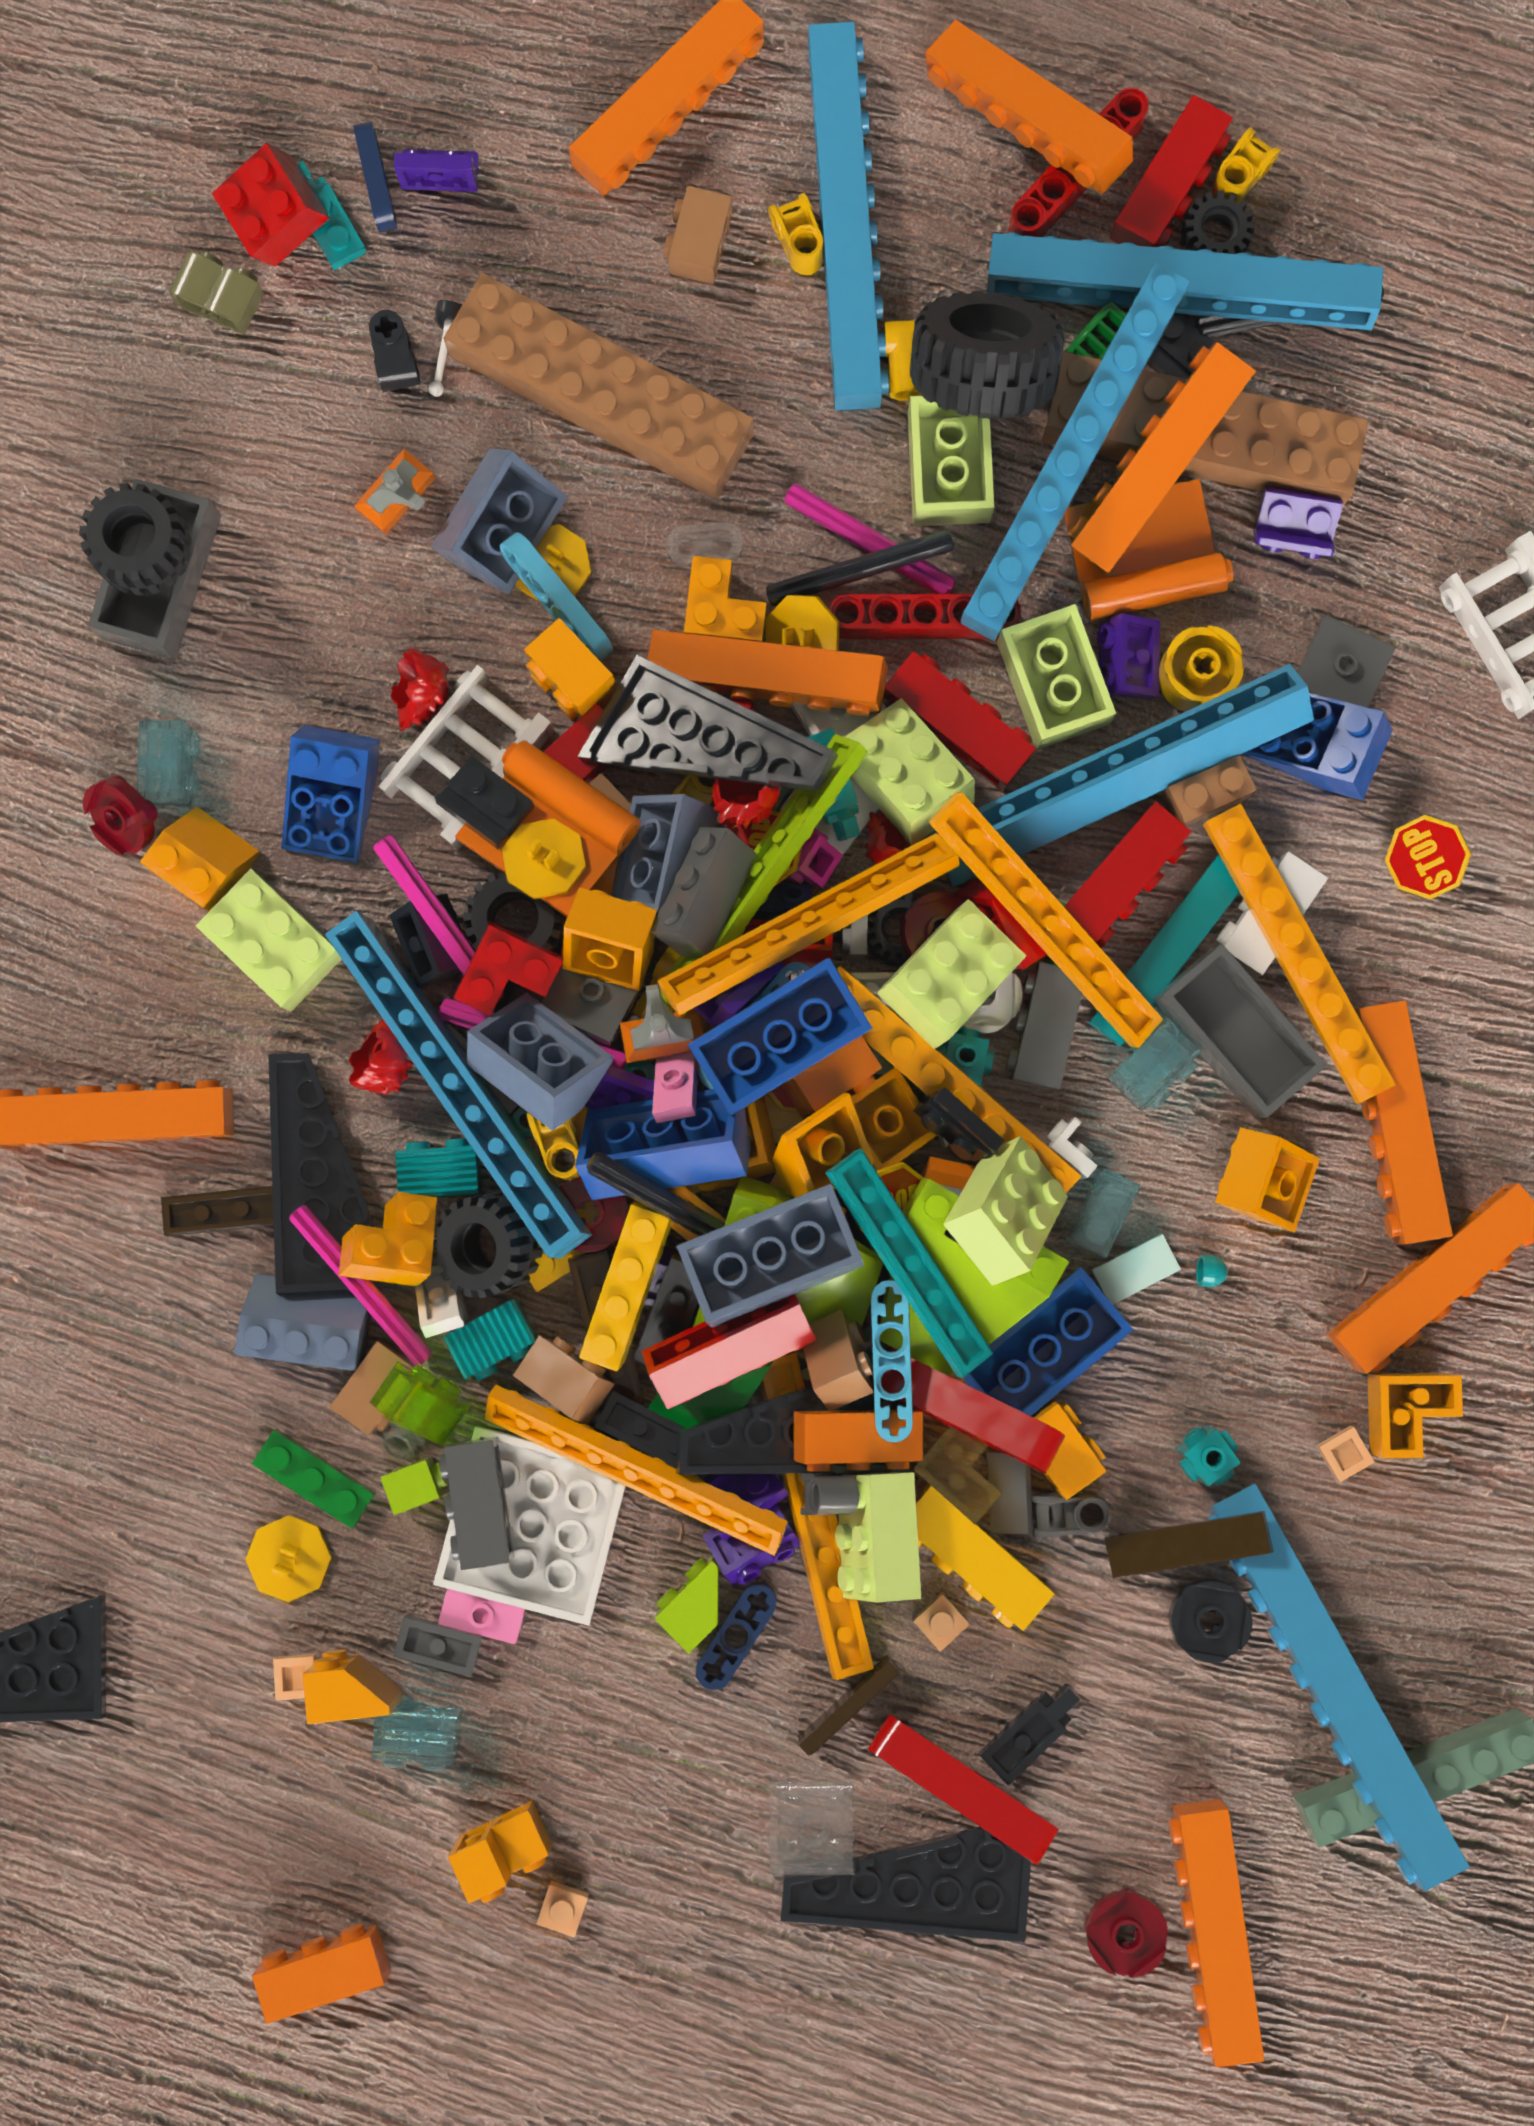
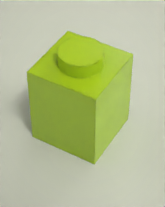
(413, 1485)

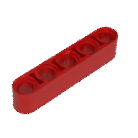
(1046, 211)
(906, 625)
(978, 1415)
(963, 1789)

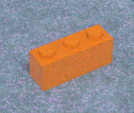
(852, 1439)
(321, 1972)

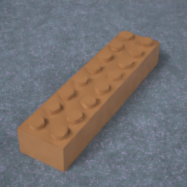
(599, 386)
(1252, 445)

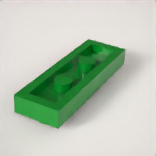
(314, 1478)

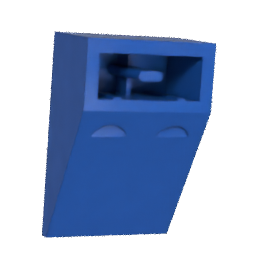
(1334, 750)
(329, 792)

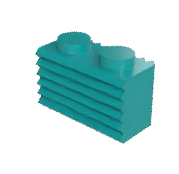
(439, 1170)
(491, 1339)

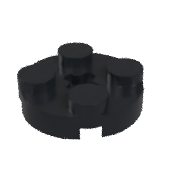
(1223, 1639)

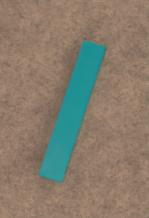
(1177, 938)
(909, 1263)

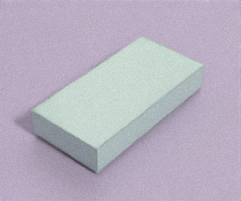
(1136, 1269)

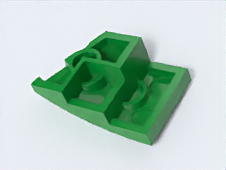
(713, 1402)

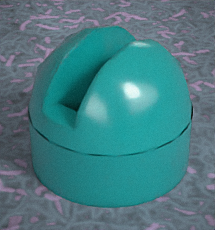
(1210, 1271)

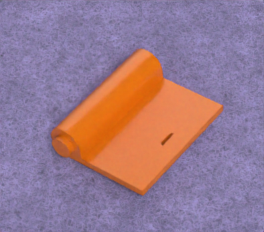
(1162, 565)
(562, 795)

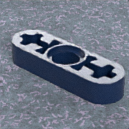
(375, 176)
(711, 1655)

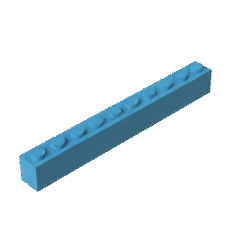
(845, 216)
(1219, 285)
(1074, 451)
(1147, 763)
(458, 1086)
(1345, 1704)

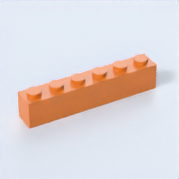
(667, 94)
(1029, 107)
(1161, 457)
(774, 671)
(115, 1116)
(1403, 1133)
(1436, 1280)
(1217, 1933)

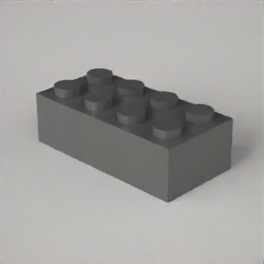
(157, 620)
(1239, 1032)

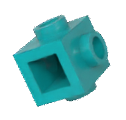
(976, 1048)
(1194, 1452)

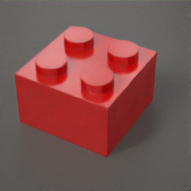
(270, 205)

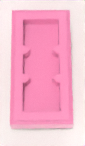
(675, 1087)
(481, 1616)

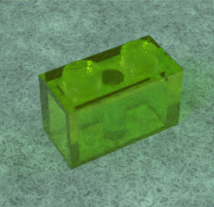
(420, 1402)

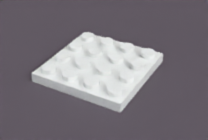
(559, 1532)

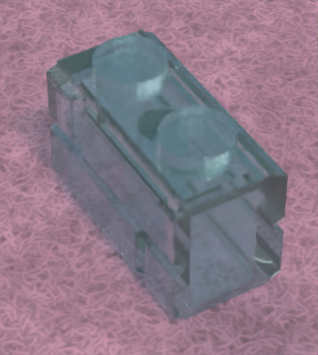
(166, 762)
(1155, 1066)
(1102, 1212)
(418, 1736)

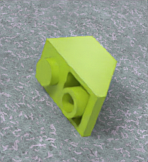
(693, 1608)

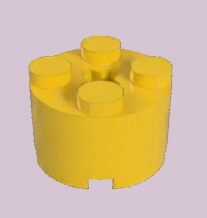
(1194, 647)

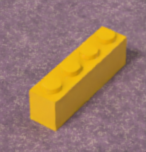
(626, 1287)
(979, 1560)

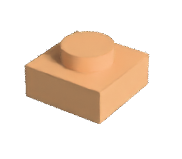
(1345, 1453)
(941, 1621)
(289, 1677)
(562, 1908)

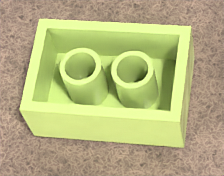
(949, 466)
(1056, 677)
(908, 770)
(269, 940)
(951, 974)
(1006, 1211)
(880, 1540)

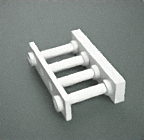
(1458, 599)
(467, 687)

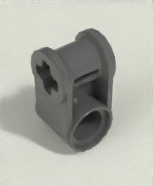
(829, 1494)
(1066, 1515)

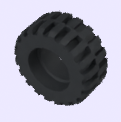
(986, 354)

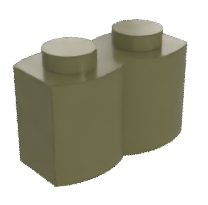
(217, 291)

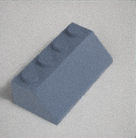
(770, 1256)

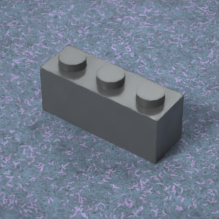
(704, 892)
(1044, 1028)
(477, 1503)

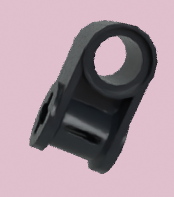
(393, 355)

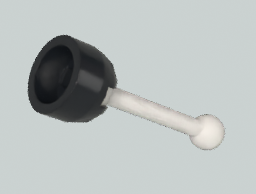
(444, 316)

